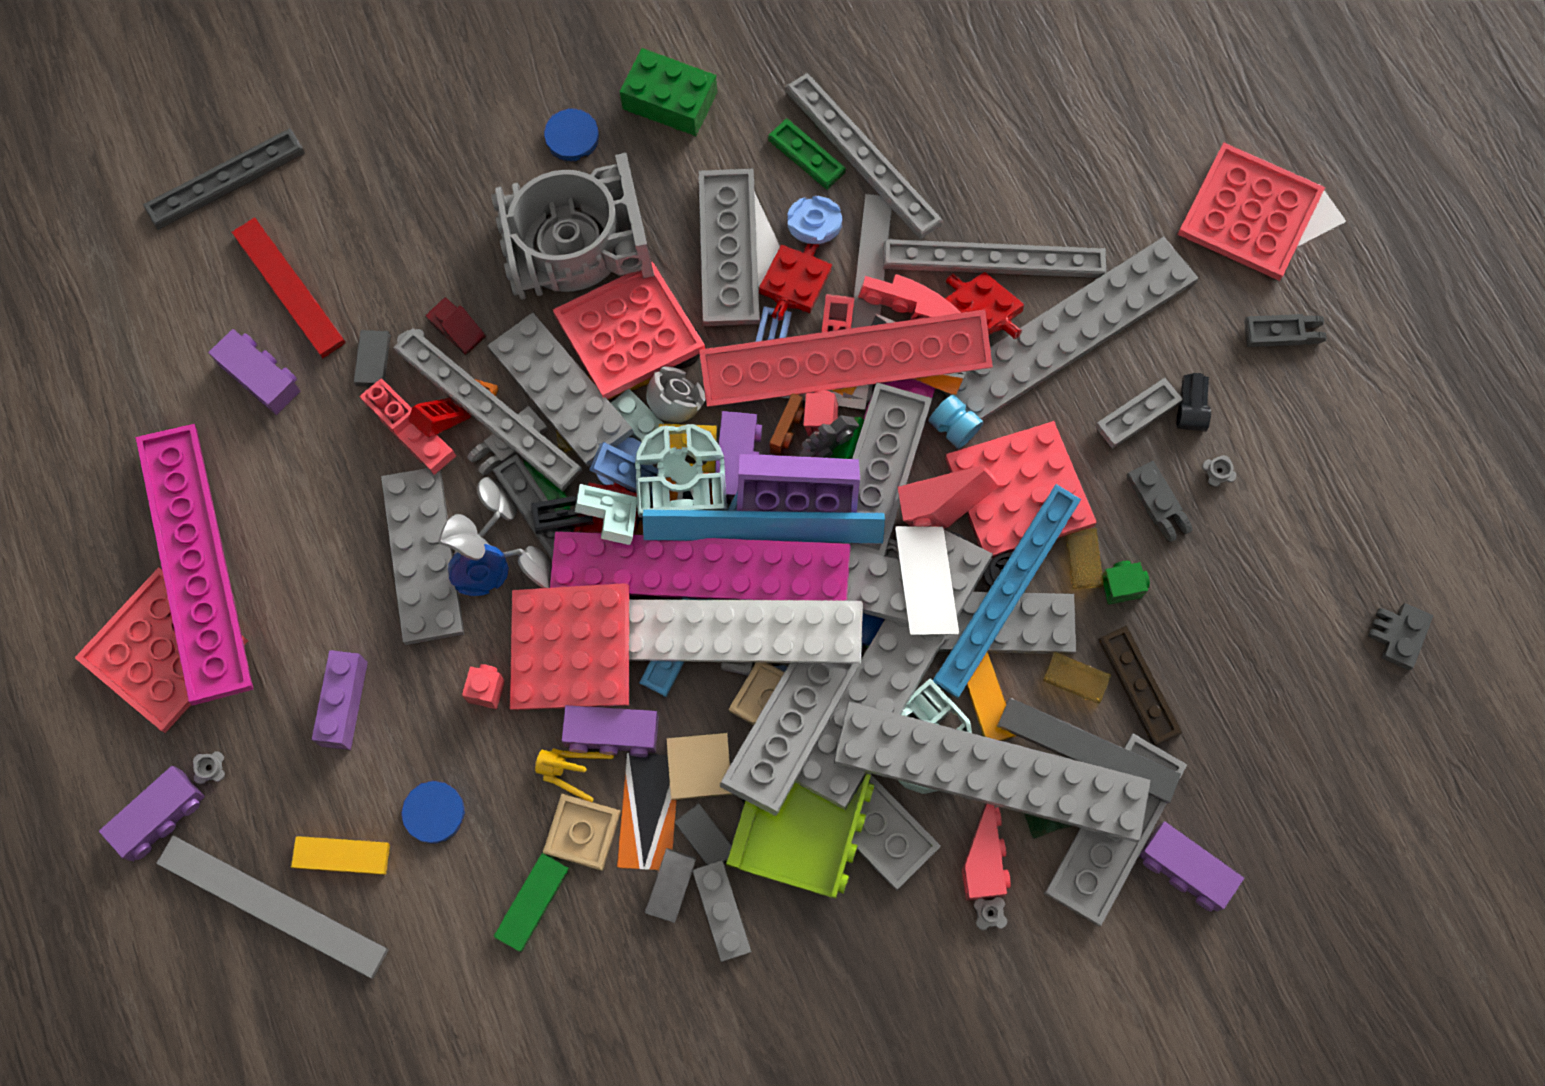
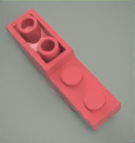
(906, 296)
(395, 416)

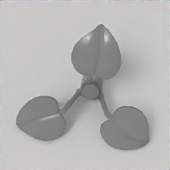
(462, 534)

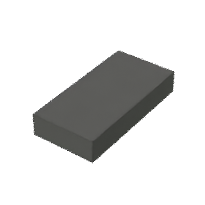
(371, 357)
(704, 835)

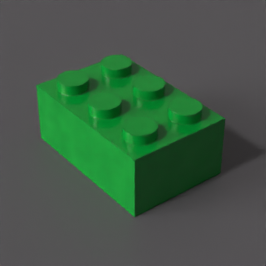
(668, 92)

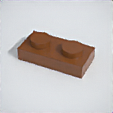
(783, 433)

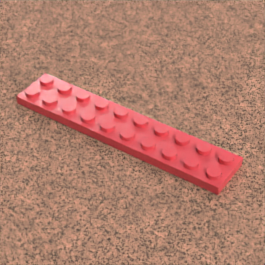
(846, 358)

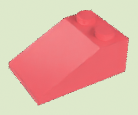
(946, 497)

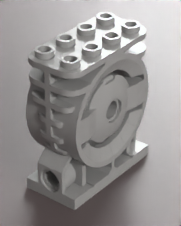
(569, 242)

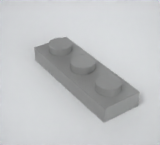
(1138, 413)
(721, 910)

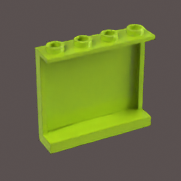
(802, 843)

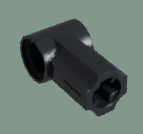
(1193, 410)

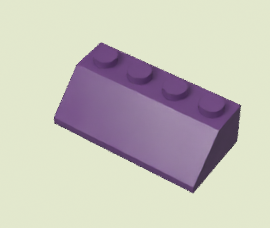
(797, 484)

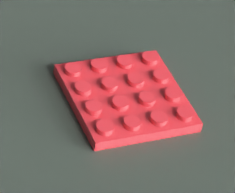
(1251, 211)
(628, 331)
(1027, 471)
(570, 647)
(140, 655)

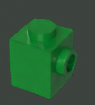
(1125, 582)

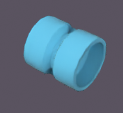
(958, 423)

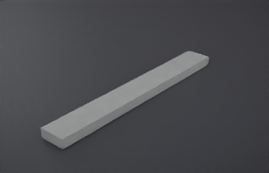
(864, 156)
(994, 258)
(870, 261)
(488, 409)
(273, 907)

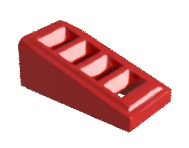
(433, 419)

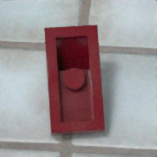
(455, 325)

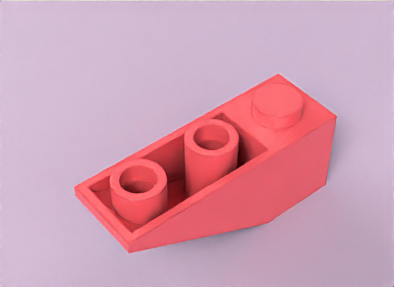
(983, 865)

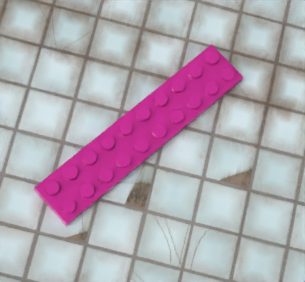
(193, 565)
(704, 567)

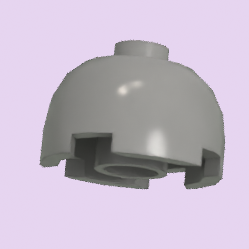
(674, 396)

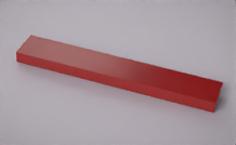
(288, 287)

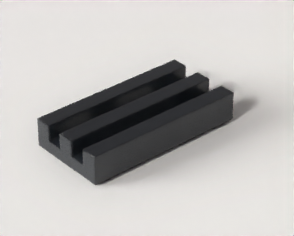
(561, 524)

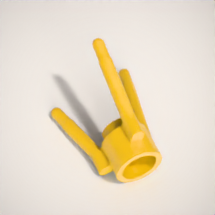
(554, 762)

